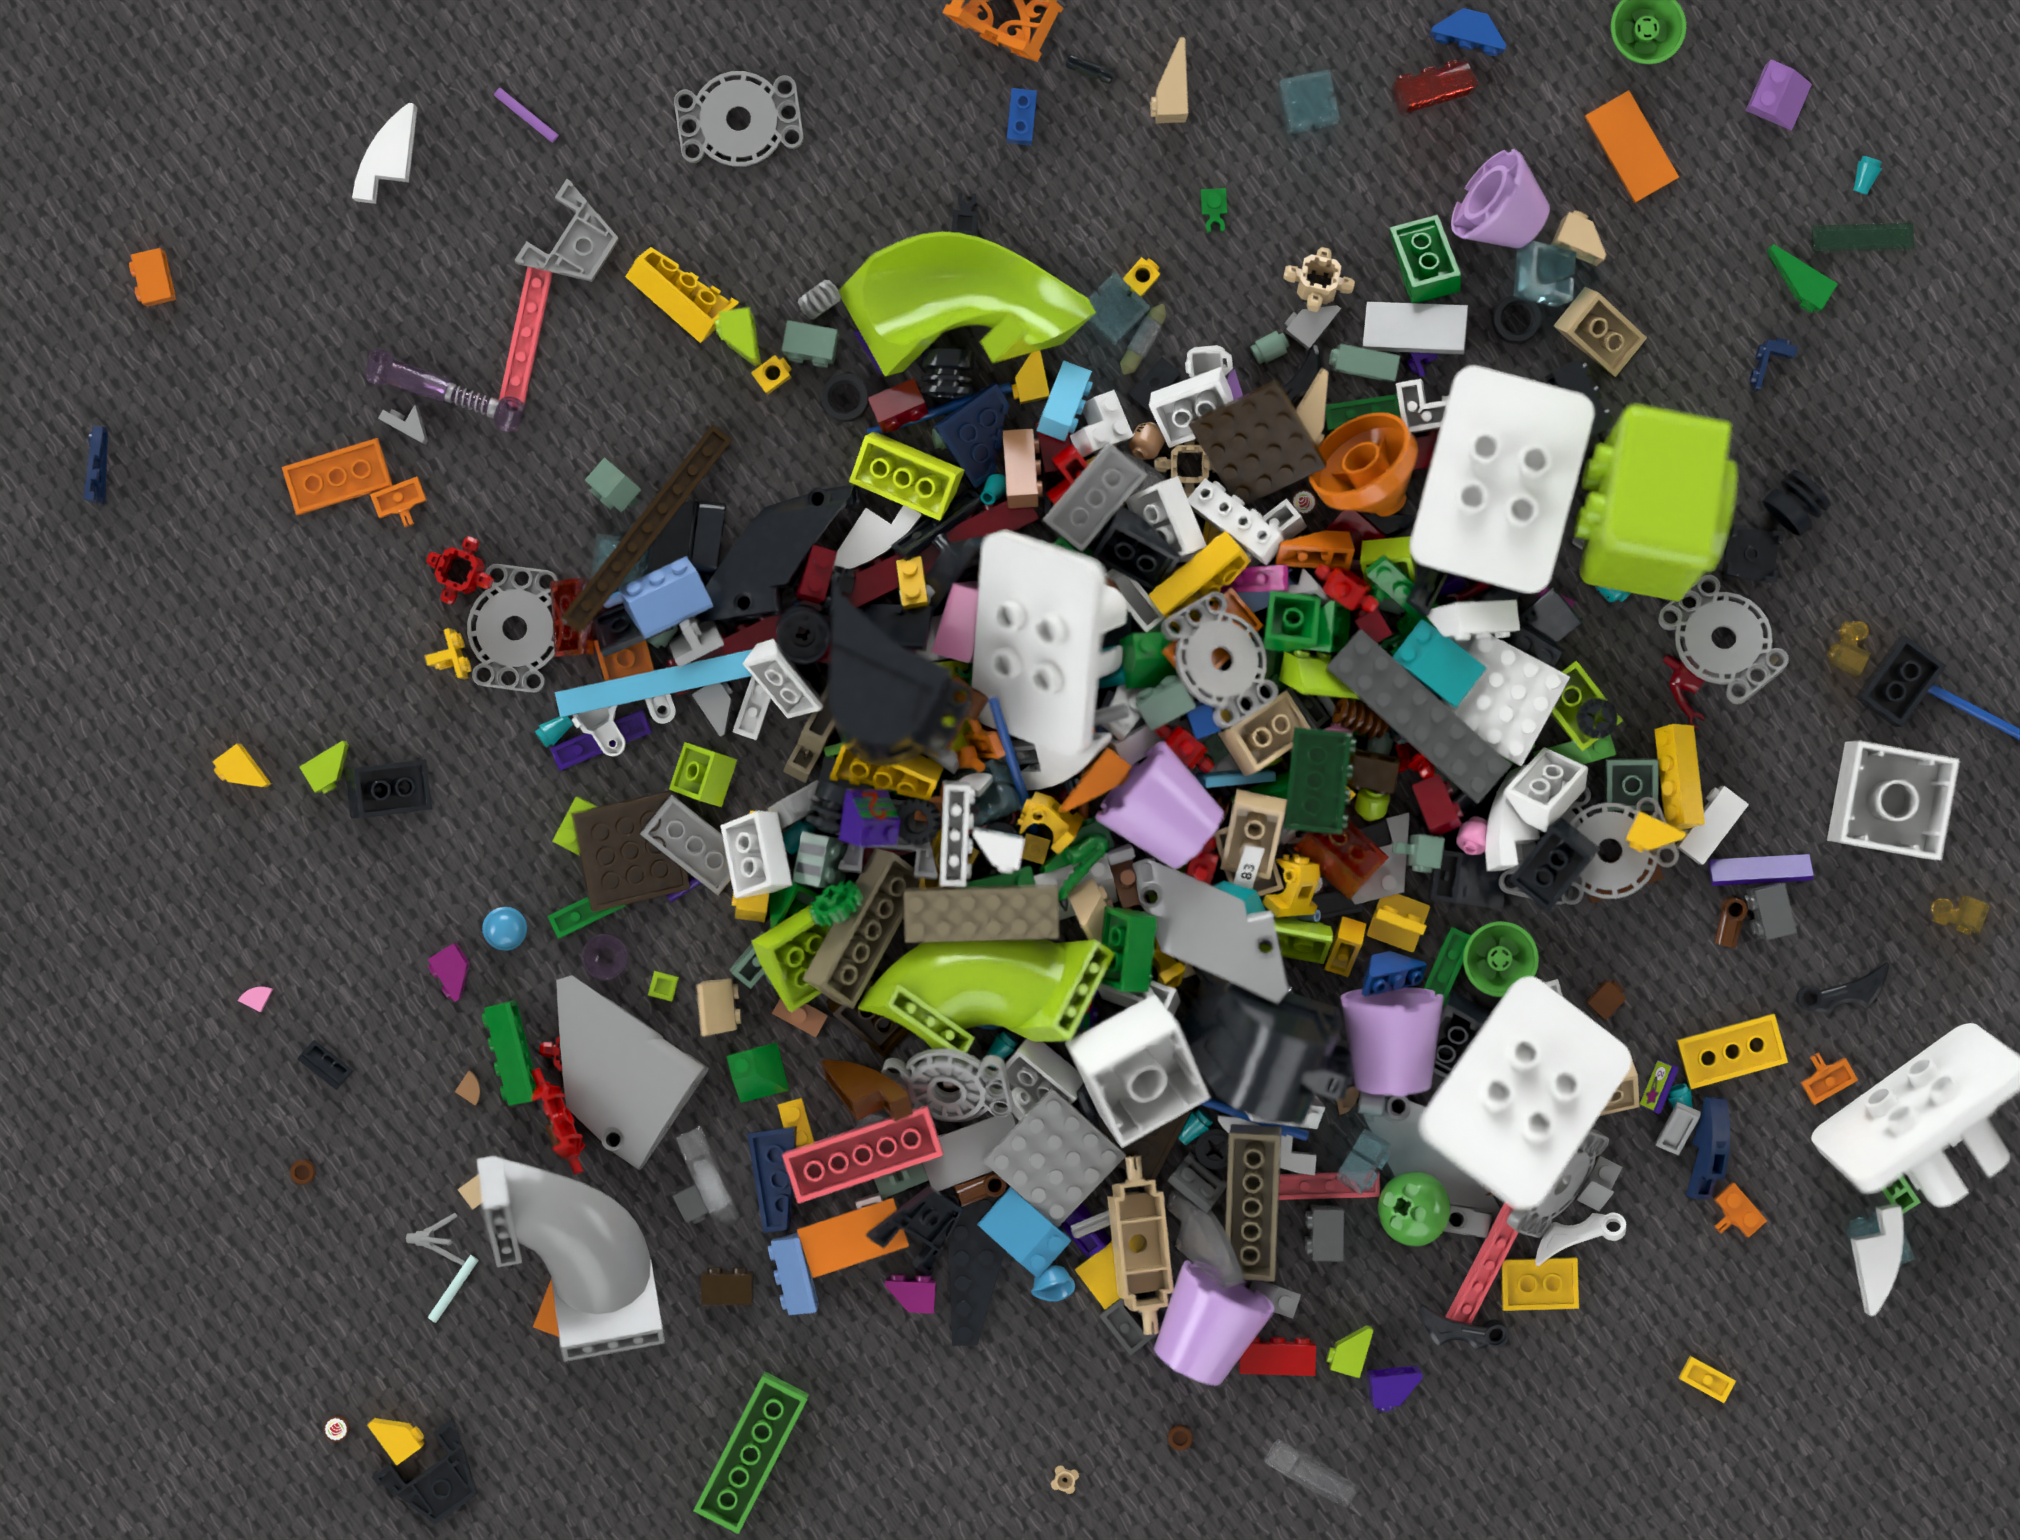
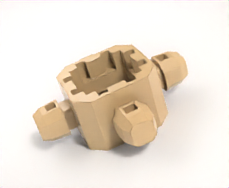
(1316, 294)
(1162, 464)

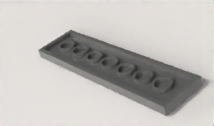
(1418, 716)

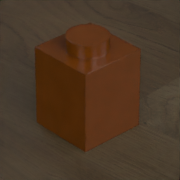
(1606, 998)

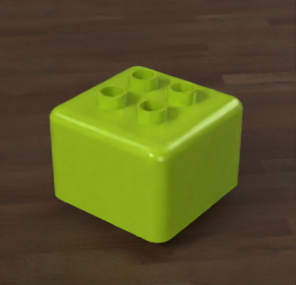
(1656, 503)

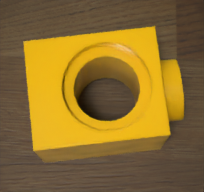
(1148, 266)
(761, 377)
(1035, 848)

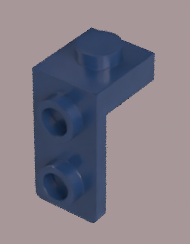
(1780, 348)

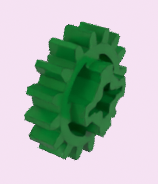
(836, 903)

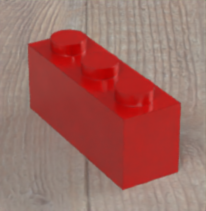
(1279, 1357)

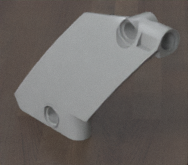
(1211, 929)
(1414, 1153)

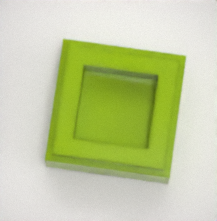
(663, 986)

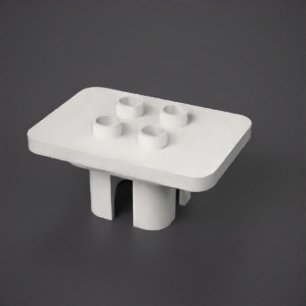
(1501, 479)
(1042, 639)
(1525, 1093)
(1920, 1111)

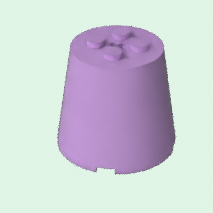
(1162, 808)
(1392, 1039)
(1209, 1325)

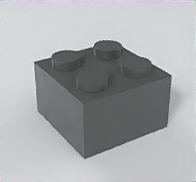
(1770, 911)
(1325, 1232)

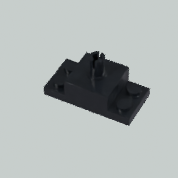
(956, 563)

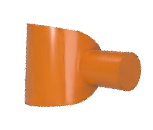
(969, 759)

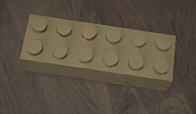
(981, 913)
(858, 943)
(1254, 1198)

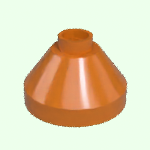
(1367, 465)

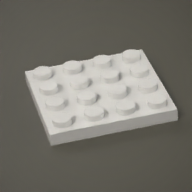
(1509, 698)

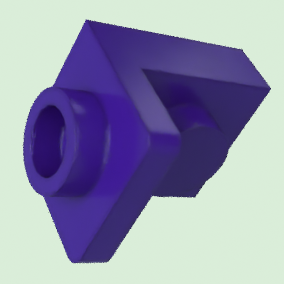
(1414, 363)

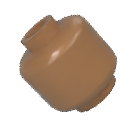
(1146, 441)

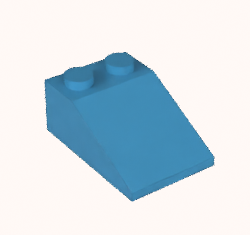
(1024, 1232)

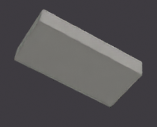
(1678, 1128)

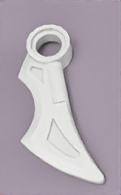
(1563, 1236)

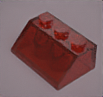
(1434, 86)
(566, 640)
(1343, 859)

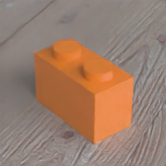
(152, 277)

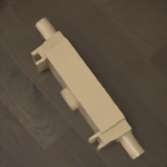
(1151, 1266)

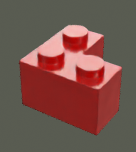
(1072, 466)

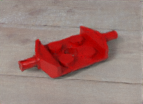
(562, 1120)

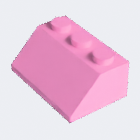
(958, 625)

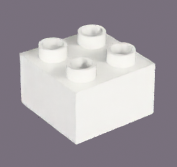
(1893, 800)
(1138, 1070)

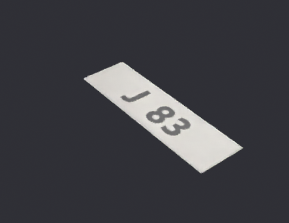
(1248, 866)

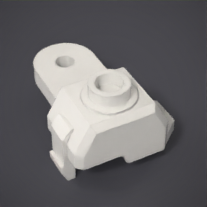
(1207, 358)
(603, 728)

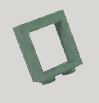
(1364, 363)

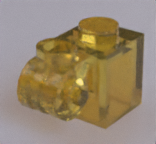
(1846, 653)
(1967, 916)

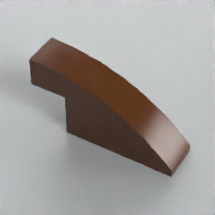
(866, 1090)

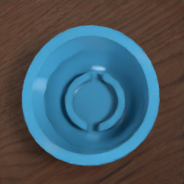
(504, 928)
(1053, 1284)

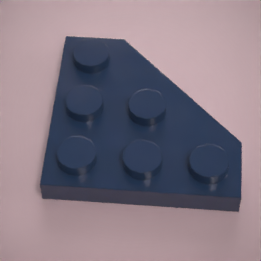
(975, 433)

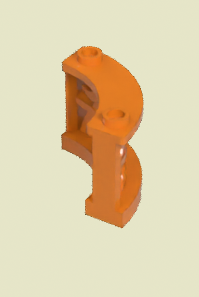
(1018, 43)

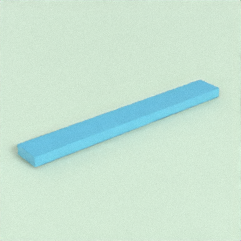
(652, 684)

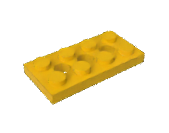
(1745, 1062)

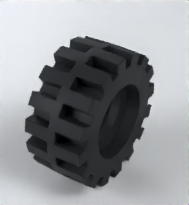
(933, 821)

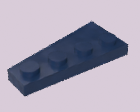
(771, 1175)

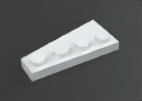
(1121, 727)

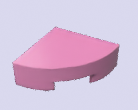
(256, 997)

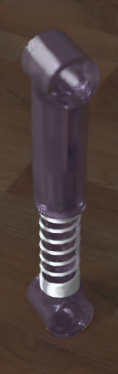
(385, 369)

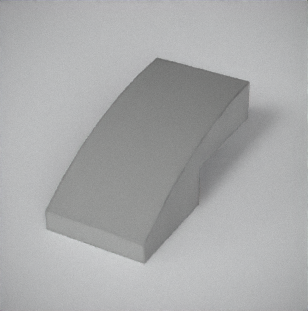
(1120, 854)

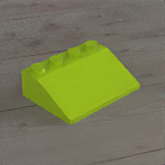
(788, 953)

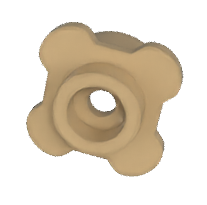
(1067, 1486)

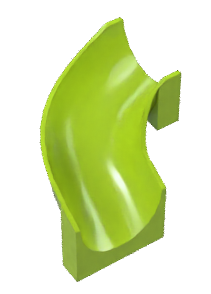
(956, 280)
(1009, 983)

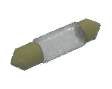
(1143, 339)

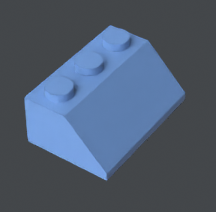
(665, 597)
(793, 1275)

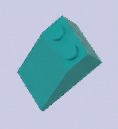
(1439, 663)

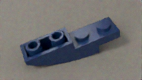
(1714, 1146)

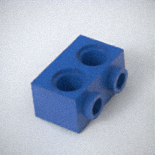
(1021, 116)
(1201, 720)

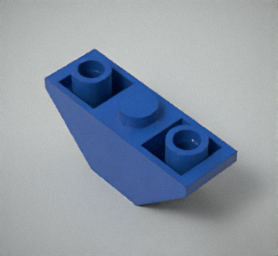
(1469, 30)
(1391, 972)

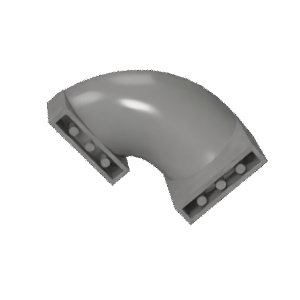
(590, 1248)

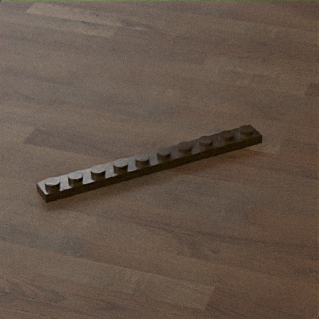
(646, 529)

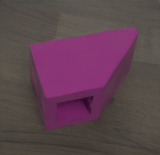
(452, 970)
(914, 1294)

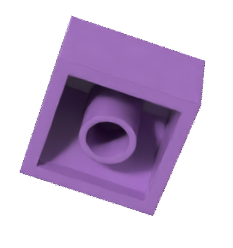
(1779, 94)

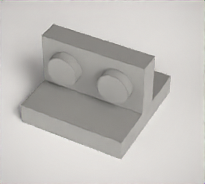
(695, 640)

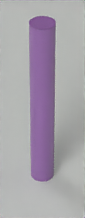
(526, 115)

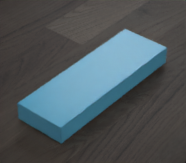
(1234, 777)

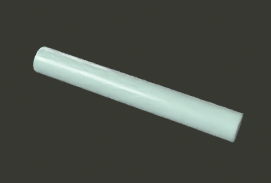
(453, 1288)

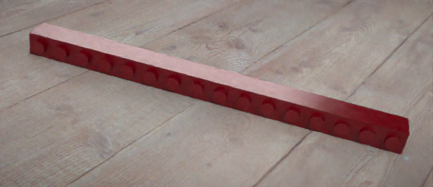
(879, 578)

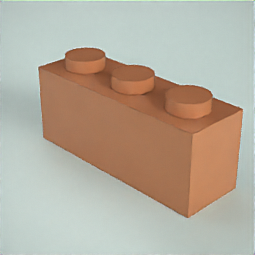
(1022, 468)

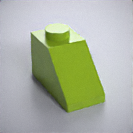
(326, 768)
(1350, 1352)

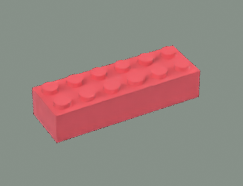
(862, 1154)

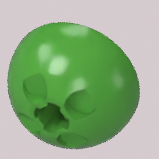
(1659, 19)
(1514, 957)
(1425, 1204)

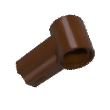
(979, 700)
(1730, 925)
(978, 1189)

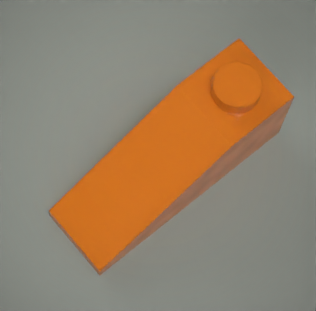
(1311, 550)
(1102, 776)

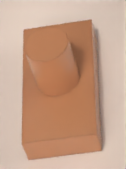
(1126, 884)
(805, 1017)

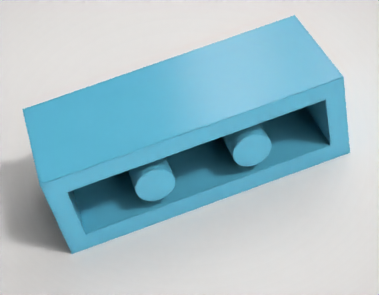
(1065, 401)

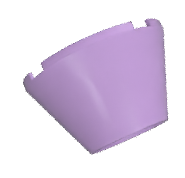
(1501, 203)

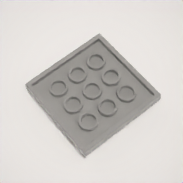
(1054, 1157)

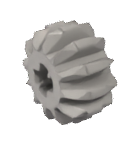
(819, 299)

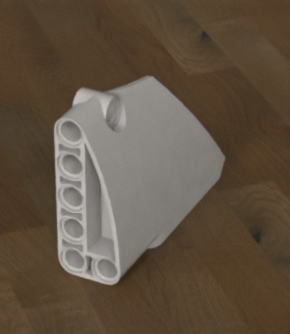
(620, 1072)

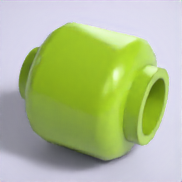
(1371, 804)

